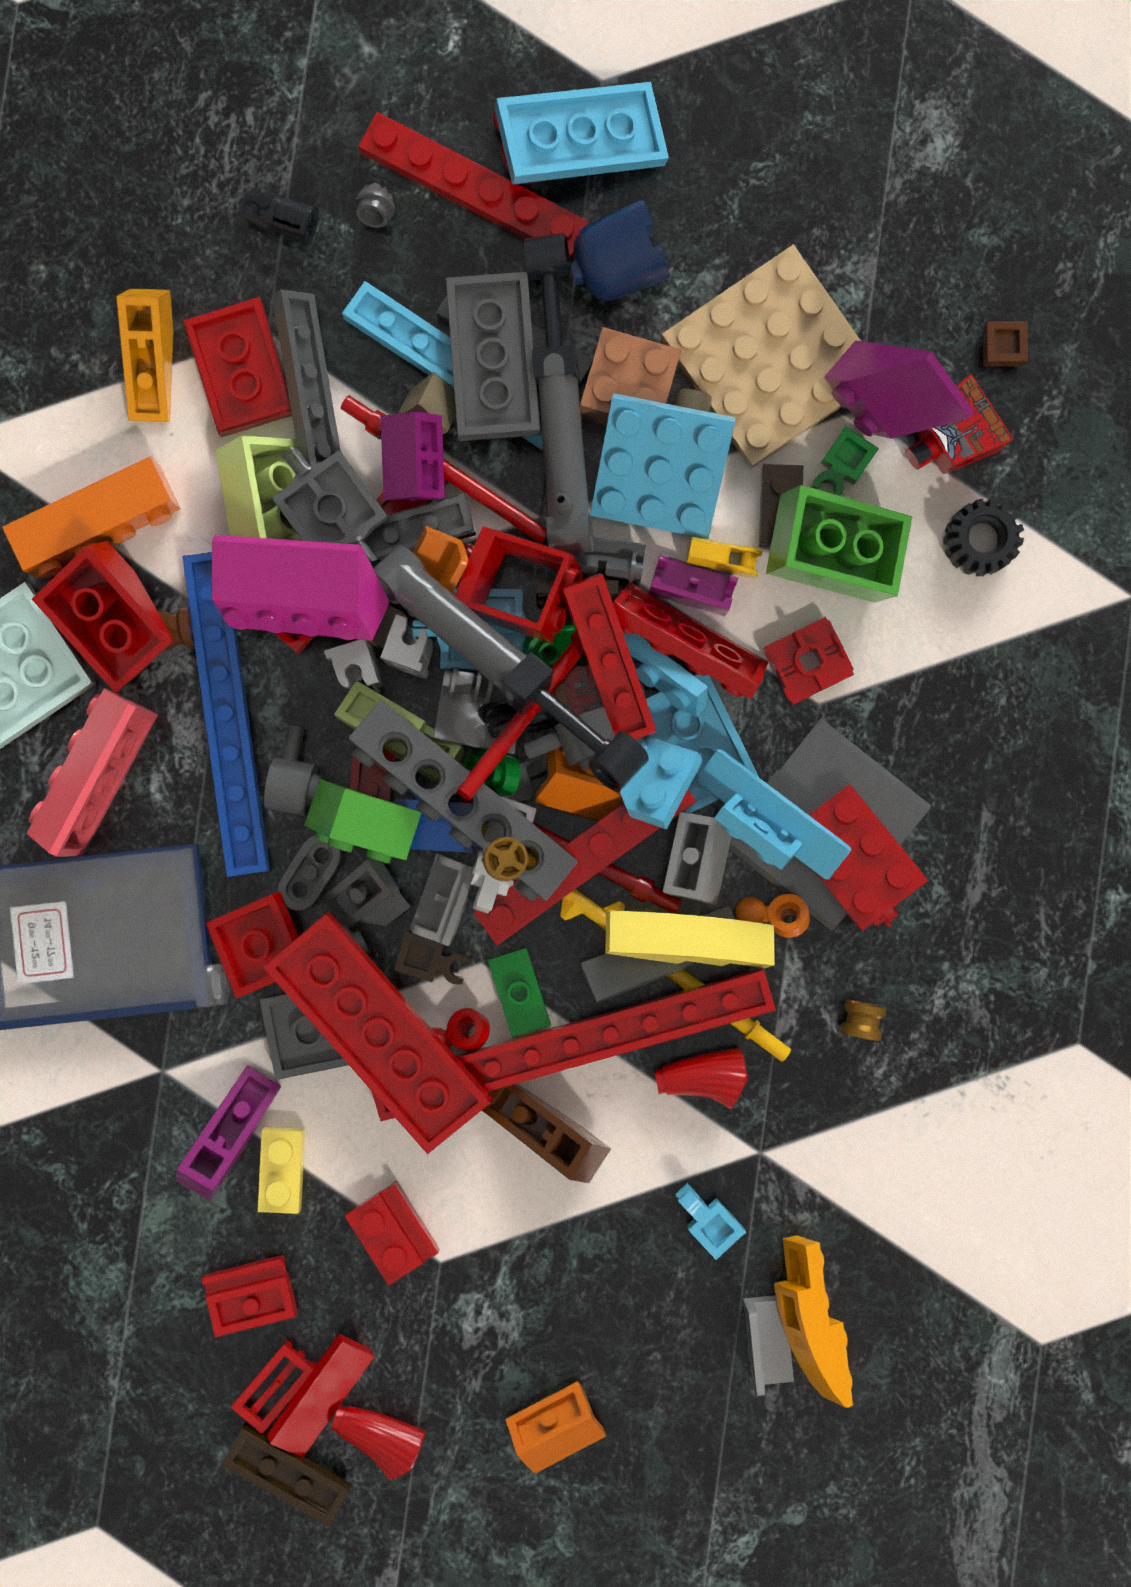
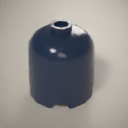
(617, 254)

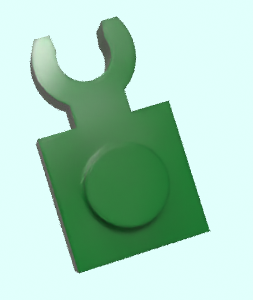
(845, 460)

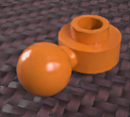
(754, 910)

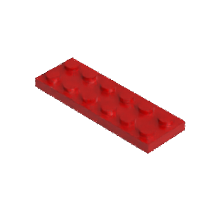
(378, 1032)

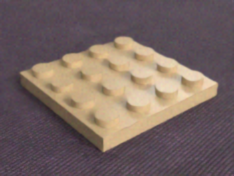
(766, 353)

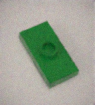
(519, 992)

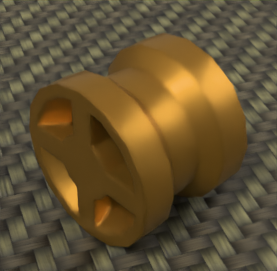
(509, 853)
(863, 1020)

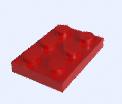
(876, 870)

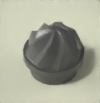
(374, 205)

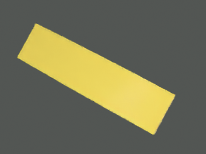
(689, 938)

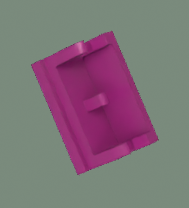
(412, 456)
(693, 585)

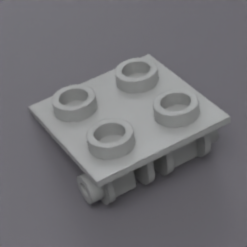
(458, 706)

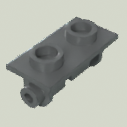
(613, 559)

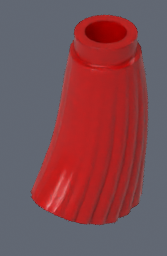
(709, 1075)
(381, 1437)

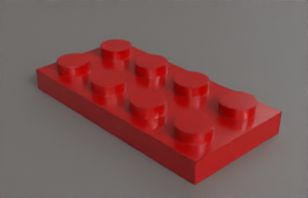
(690, 640)

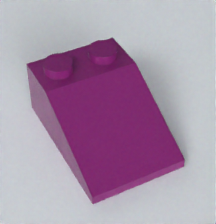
(895, 390)

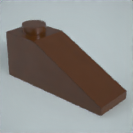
(548, 1132)

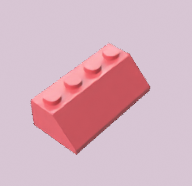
(90, 774)

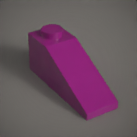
(227, 1133)

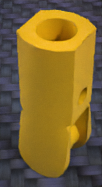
(717, 554)

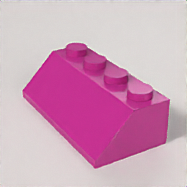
(297, 587)

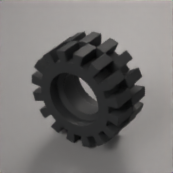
(1003, 524)

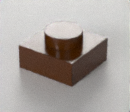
(1005, 343)

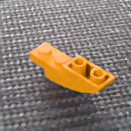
(813, 1337)

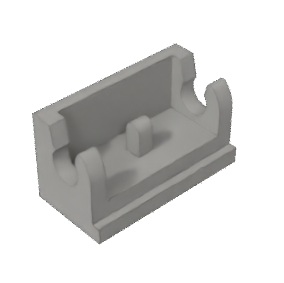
(406, 652)
(357, 662)
(443, 900)

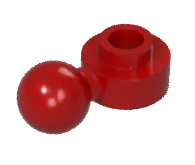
(458, 1030)

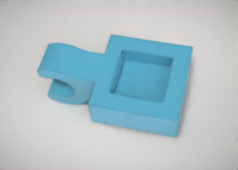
(712, 1223)

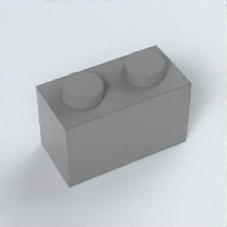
(697, 859)

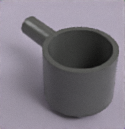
(573, 748)
(289, 781)

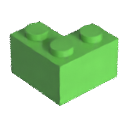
(355, 818)

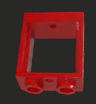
(483, 569)

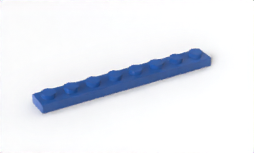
(226, 725)

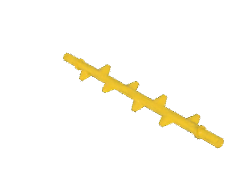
(577, 903)

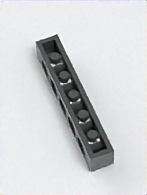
(386, 726)

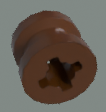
(180, 627)

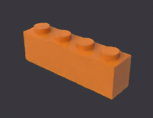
(97, 513)

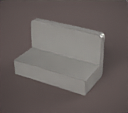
(767, 1343)

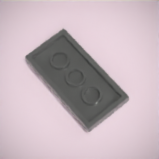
(492, 356)

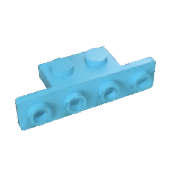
(769, 819)

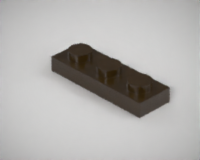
(287, 1475)

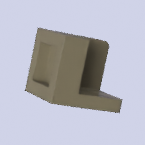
(432, 397)

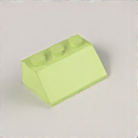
(250, 475)

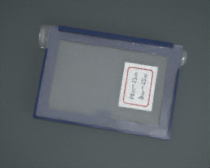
(105, 938)

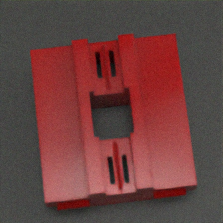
(812, 638)

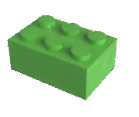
(838, 544)

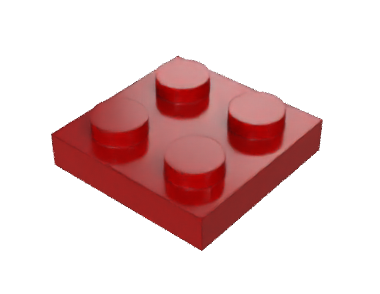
(251, 939)

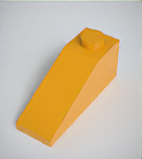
(147, 352)

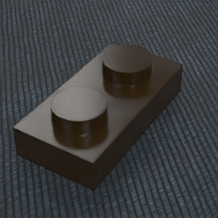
(775, 481)

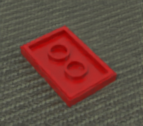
(239, 366)

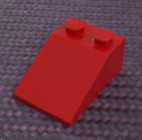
(105, 614)

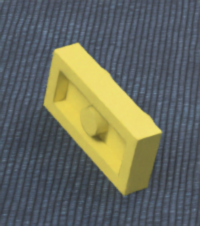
(281, 1170)

